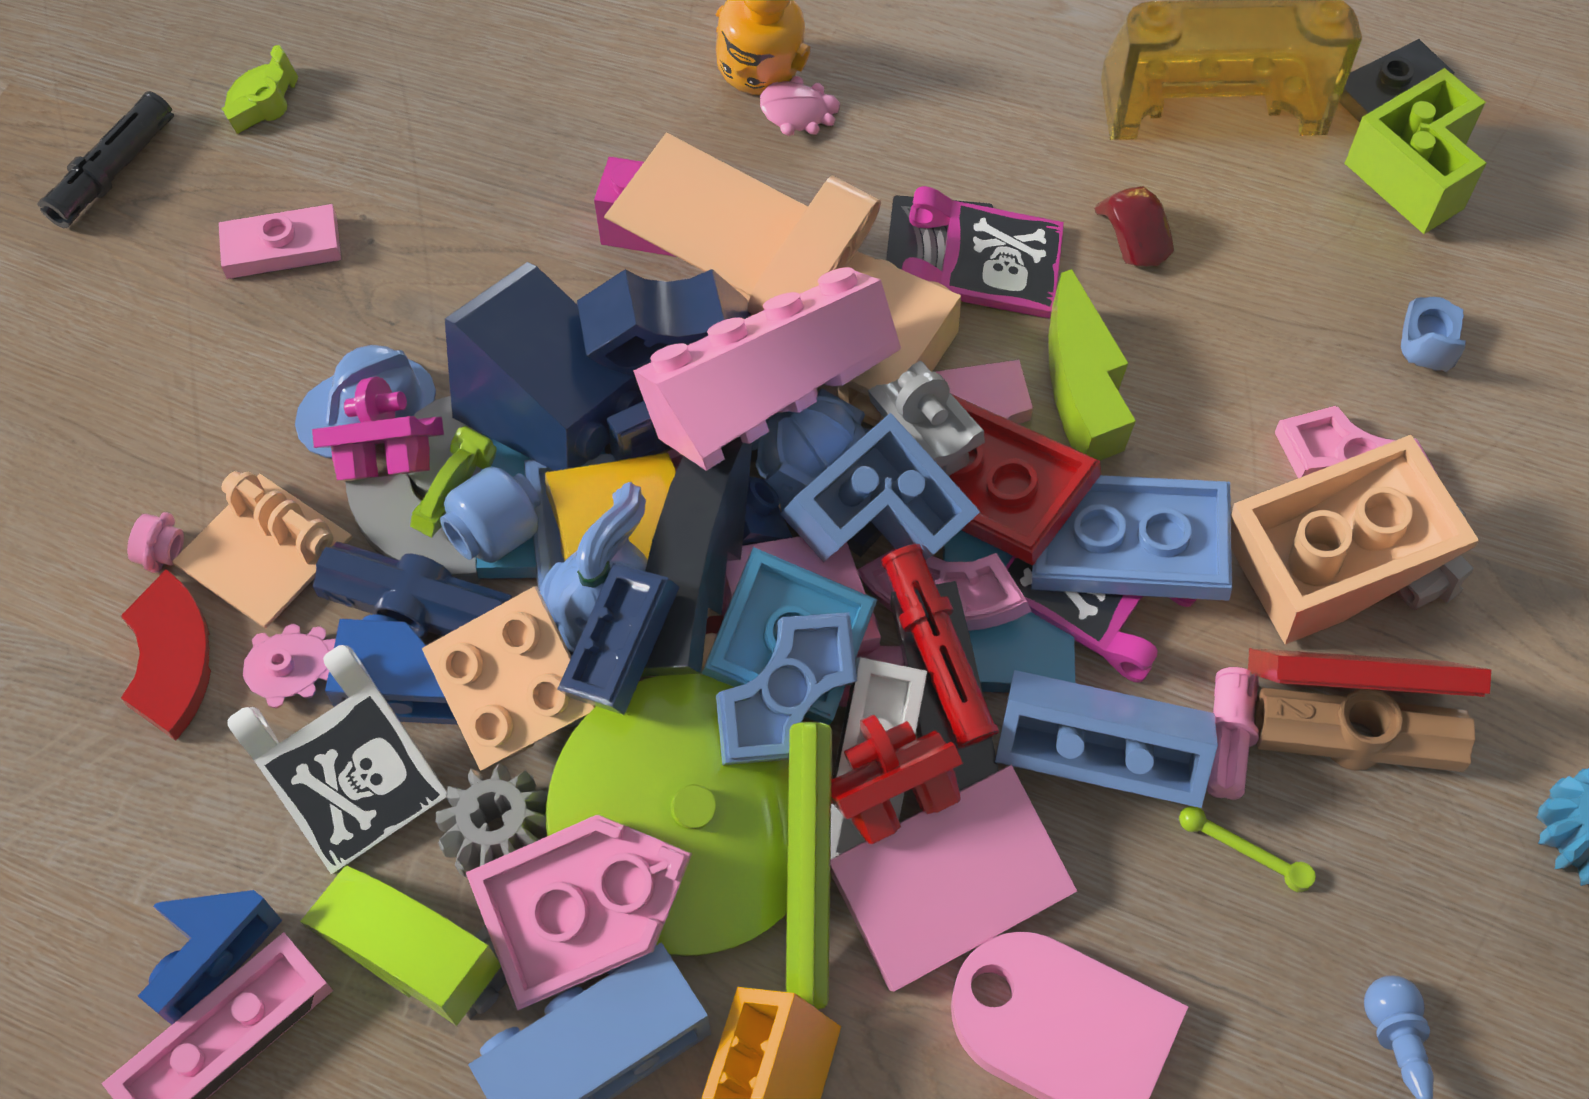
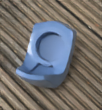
(1433, 333)

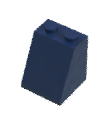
(526, 373)

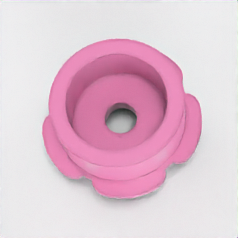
(154, 541)

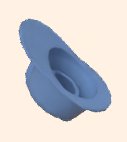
(325, 402)

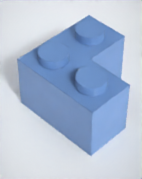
(884, 482)

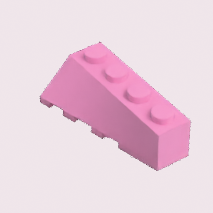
(766, 364)

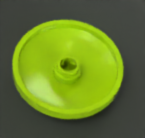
(667, 779)

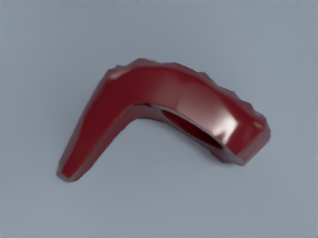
(1139, 226)

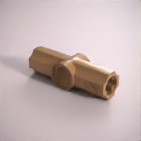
(1401, 731)

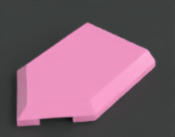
(576, 904)

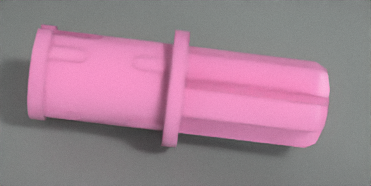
(1235, 731)

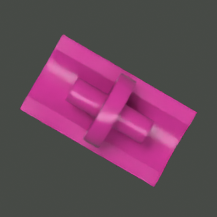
(354, 444)

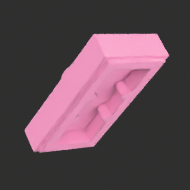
(279, 241)

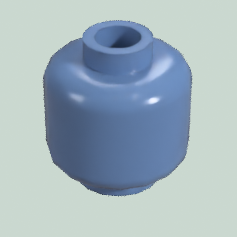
(490, 514)

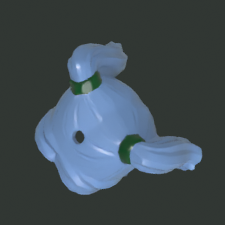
(574, 586)

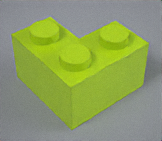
(1418, 150)

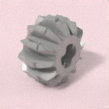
(467, 821)

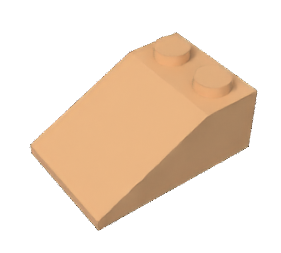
(1346, 537)

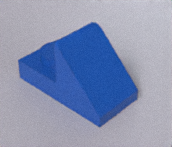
(221, 937)

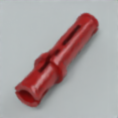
(908, 573)

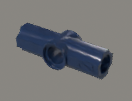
(407, 590)

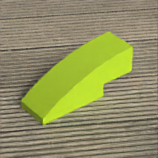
(1087, 374)
(403, 943)

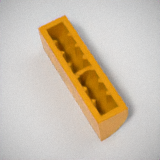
(772, 1048)

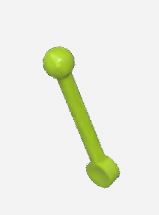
(1297, 876)

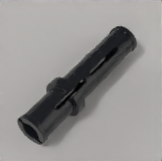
(93, 173)

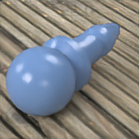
(1397, 1013)

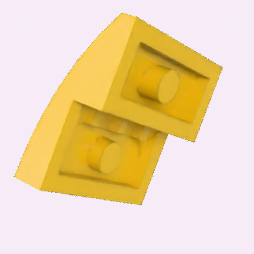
(585, 494)

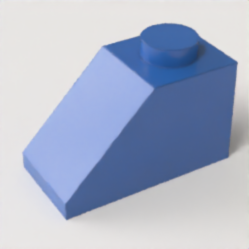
(396, 666)

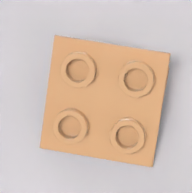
(259, 547)
(505, 678)

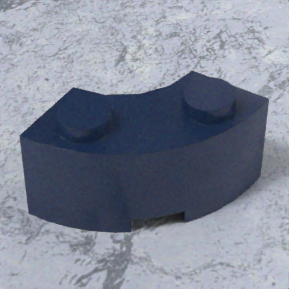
(637, 316)

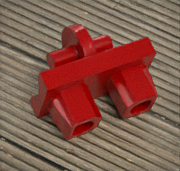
(889, 766)

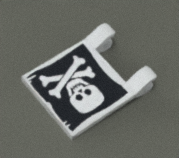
(348, 771)

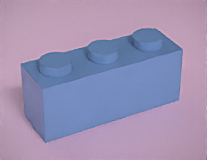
(1108, 738)
(598, 1037)

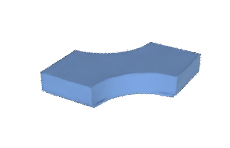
(808, 660)

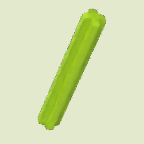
(809, 862)

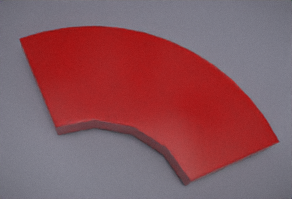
(172, 656)

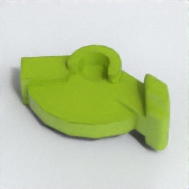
(260, 92)
(469, 451)

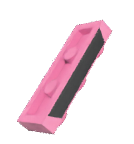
(224, 1028)

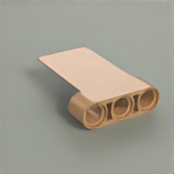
(740, 225)

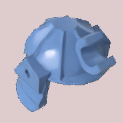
(806, 443)

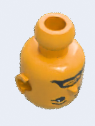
(760, 43)

